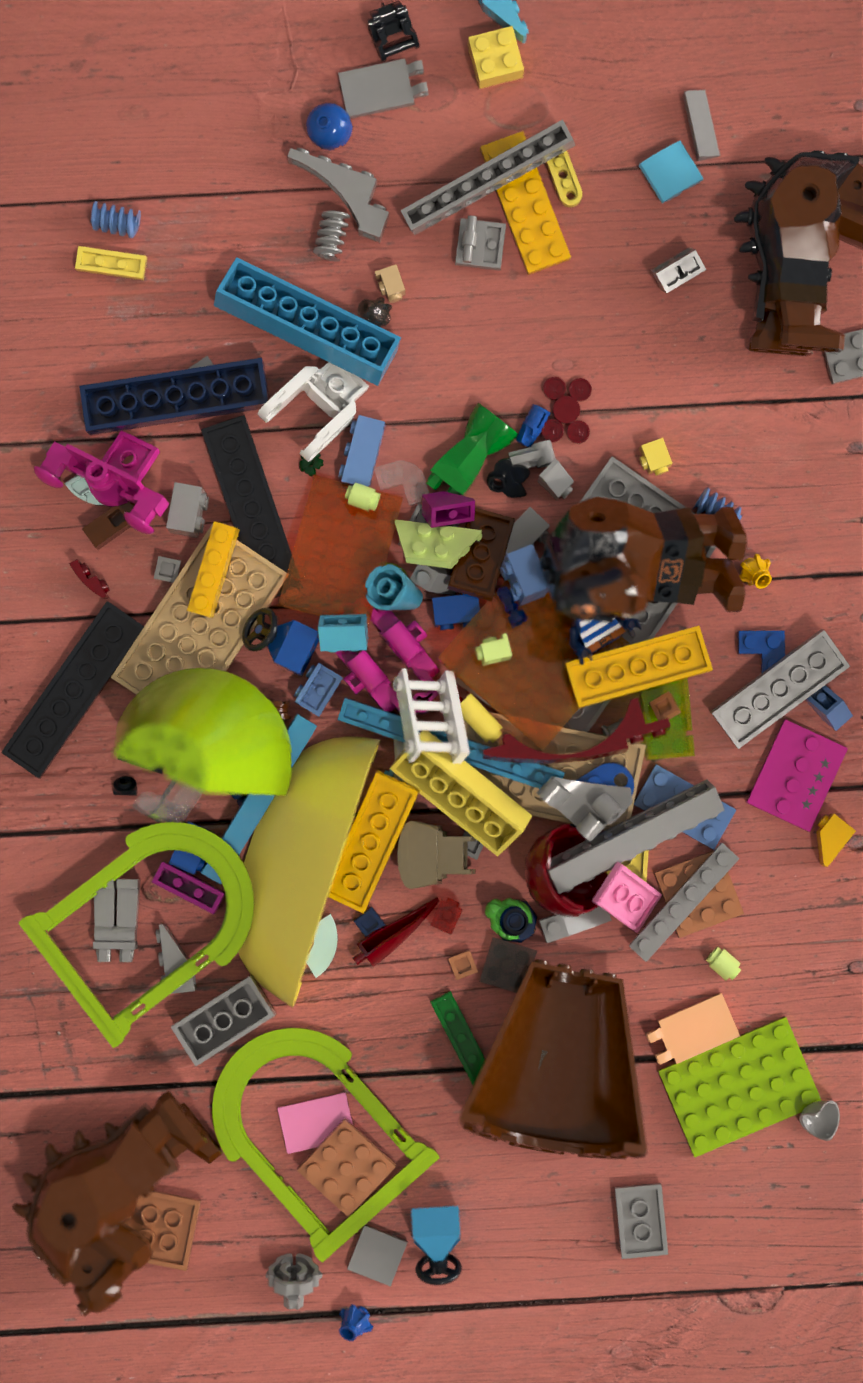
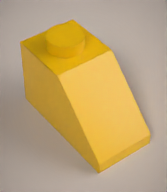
(832, 837)

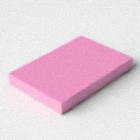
(627, 897)
(311, 1121)

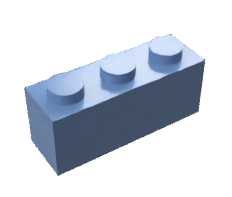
(362, 451)

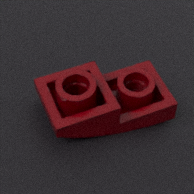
(94, 584)

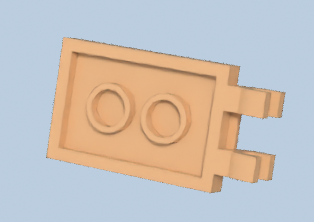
(694, 1030)

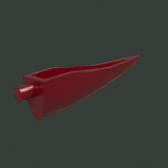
(388, 938)

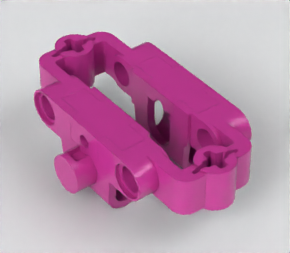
(406, 645)

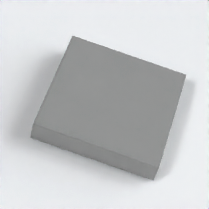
(377, 1255)

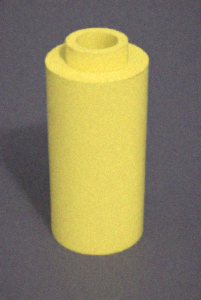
(480, 719)

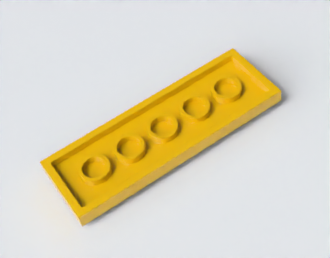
(529, 213)
(639, 667)
(372, 840)

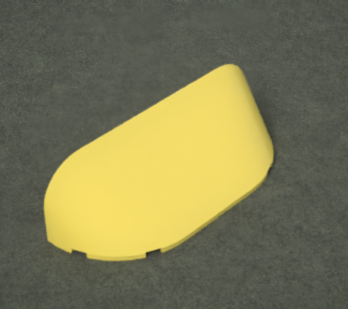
(297, 858)

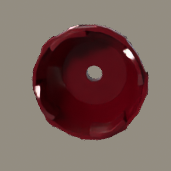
(538, 860)

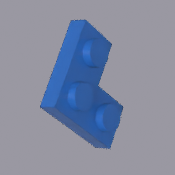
(767, 643)

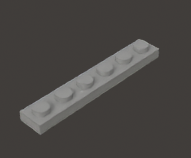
(683, 902)

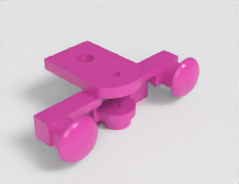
(109, 478)

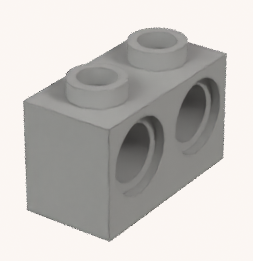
(678, 270)

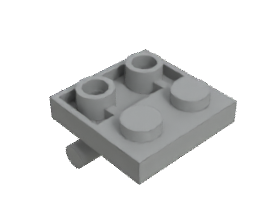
(480, 244)

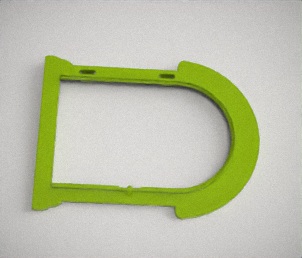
(141, 845)
(236, 1143)

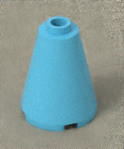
(392, 589)

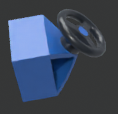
(288, 643)

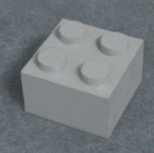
(187, 510)

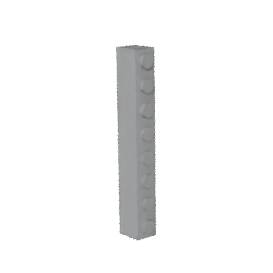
(634, 836)

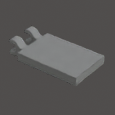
(381, 87)

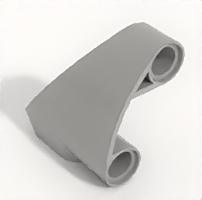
(586, 804)

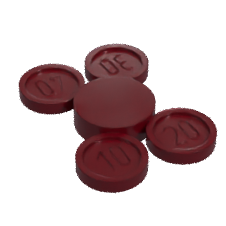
(566, 410)

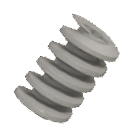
(330, 234)

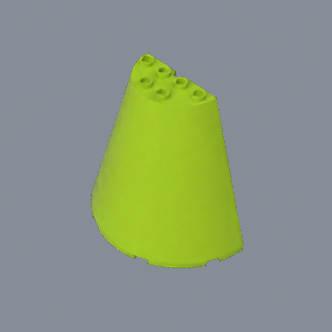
(208, 733)

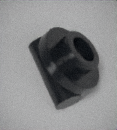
(125, 786)

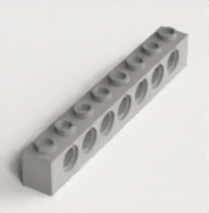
(488, 177)

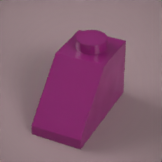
(447, 509)

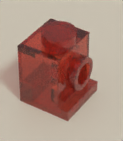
(440, 922)

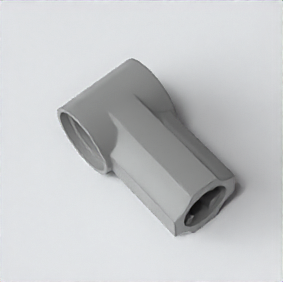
(538, 455)

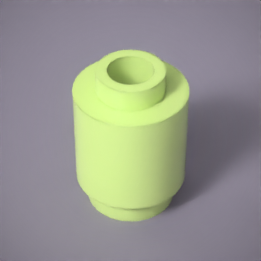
(362, 497)
(723, 963)

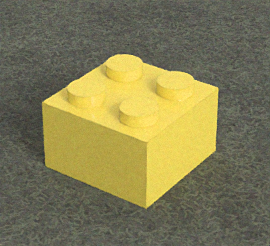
(495, 57)

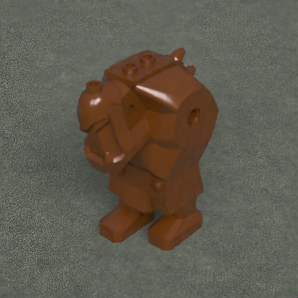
(96, 1187)

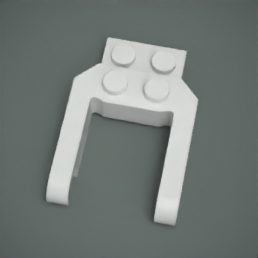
(331, 390)

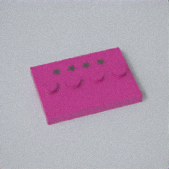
(796, 775)

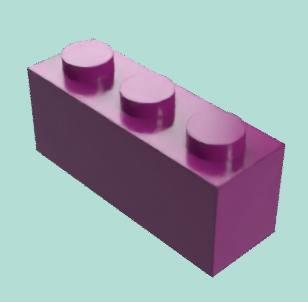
(188, 887)

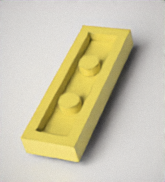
(111, 263)

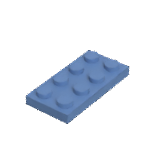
(664, 785)

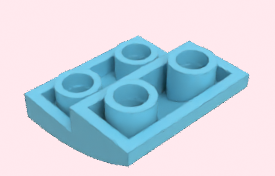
(671, 172)

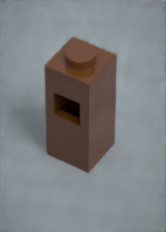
(108, 525)

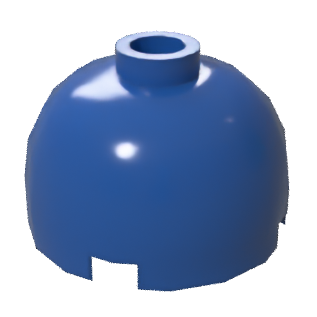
(329, 126)

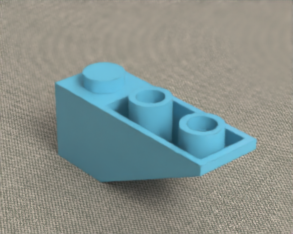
(505, 14)

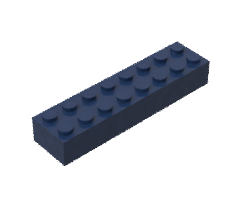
(174, 396)

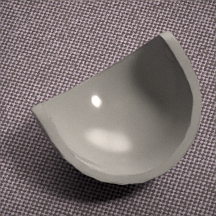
(821, 1119)

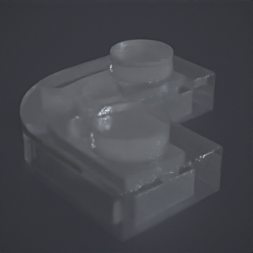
(403, 474)

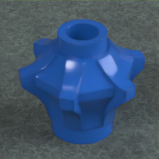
(354, 1322)

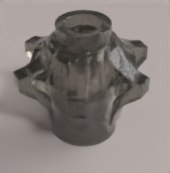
(375, 311)

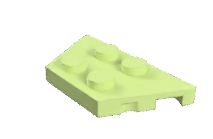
(436, 545)

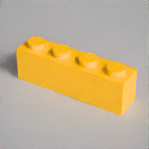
(213, 569)

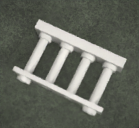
(449, 706)

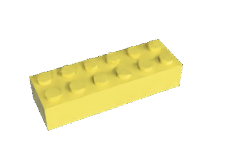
(464, 796)

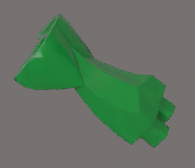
(463, 462)

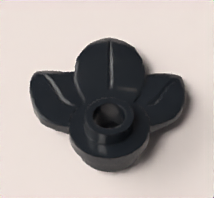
(510, 477)

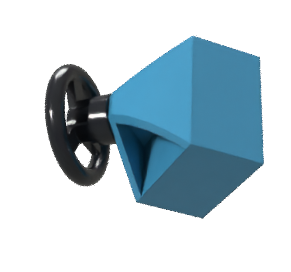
(436, 1234)

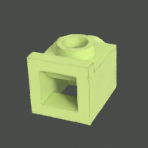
(494, 650)

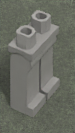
(106, 932)

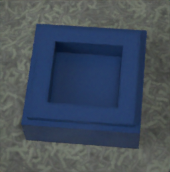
(369, 922)

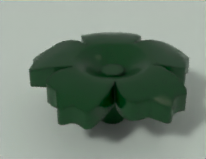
(311, 466)

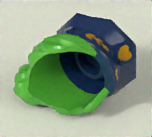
(511, 919)

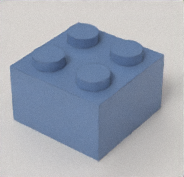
(524, 575)

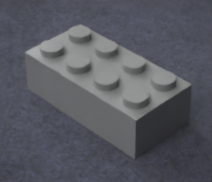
(223, 1020)

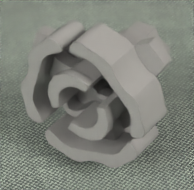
(293, 1280)

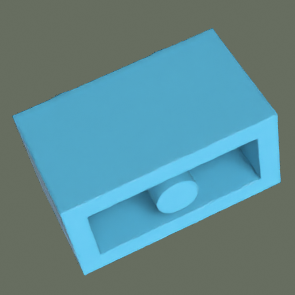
(343, 632)

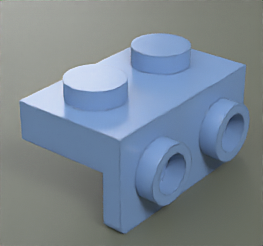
(318, 689)

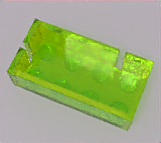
(676, 742)

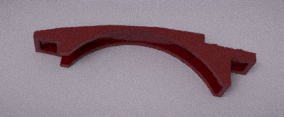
(631, 729)

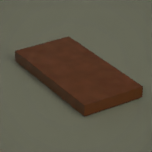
(480, 568)

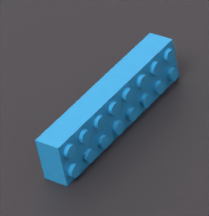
(306, 321)

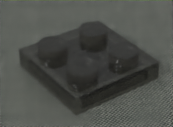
(506, 964)

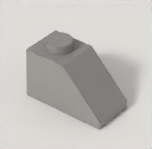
(556, 480)
(433, 579)

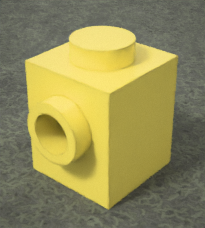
(655, 457)

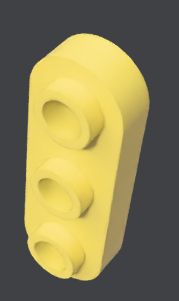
(565, 185)

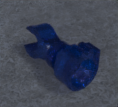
(516, 616)

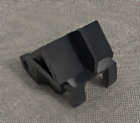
(388, 21)

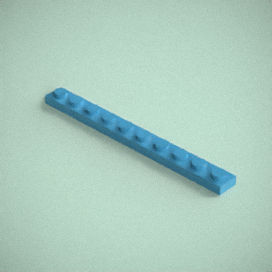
(391, 726)

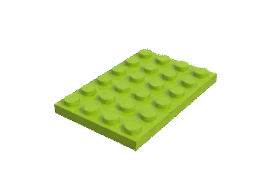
(739, 1087)

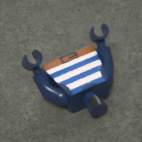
(591, 636)

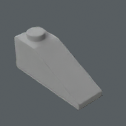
(559, 926)

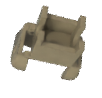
(430, 855)

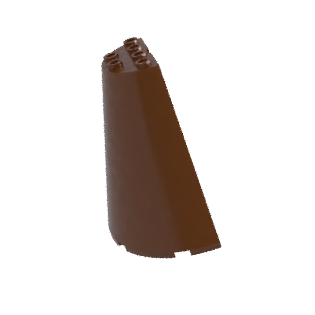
(587, 1084)

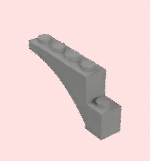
(351, 186)

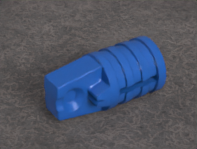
(532, 425)

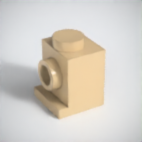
(391, 283)

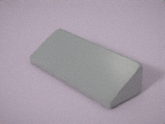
(701, 124)

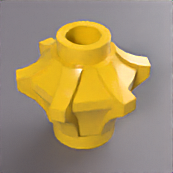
(756, 572)

